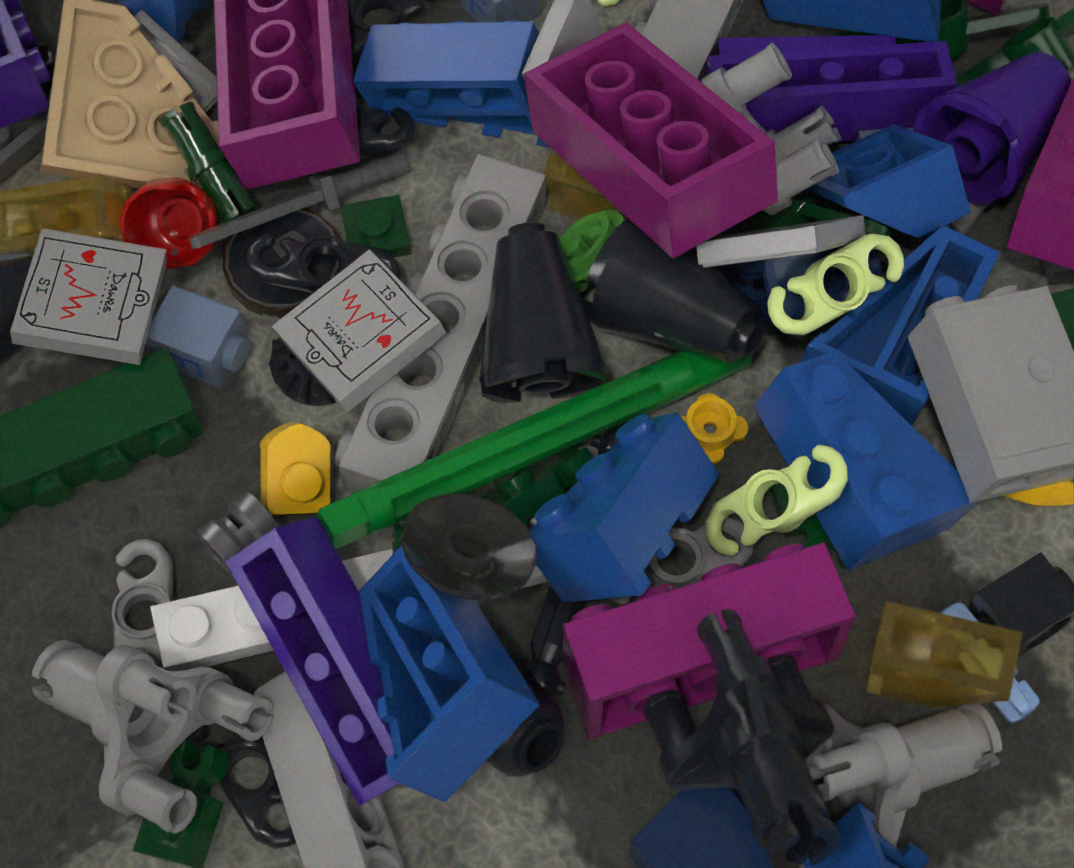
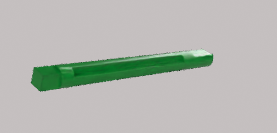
(522, 443)

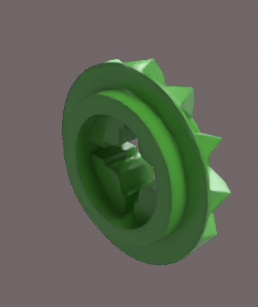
(584, 241)

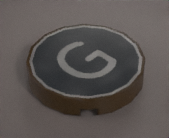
(269, 299)

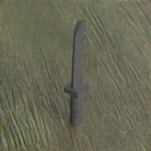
(324, 192)

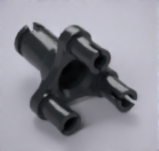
(751, 742)

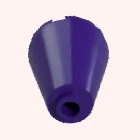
(998, 122)

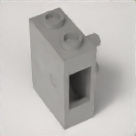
(1001, 388)

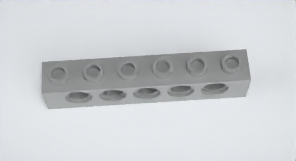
(489, 195)

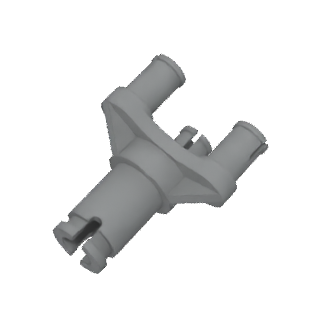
(799, 148)
(142, 719)
(893, 765)

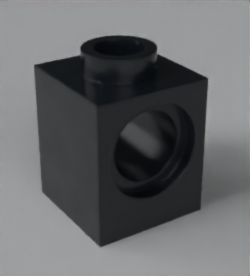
(1028, 600)

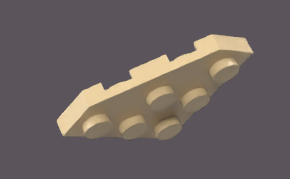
(110, 100)

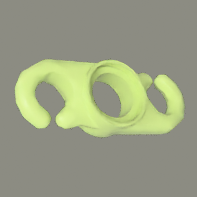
(818, 304)
(802, 503)

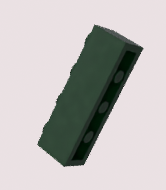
(93, 432)

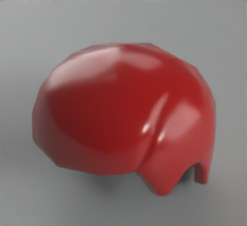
(165, 217)

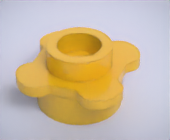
(719, 413)

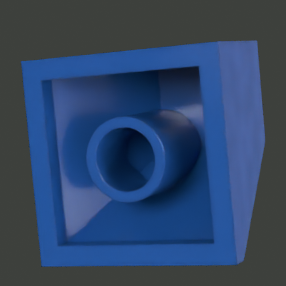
(898, 181)

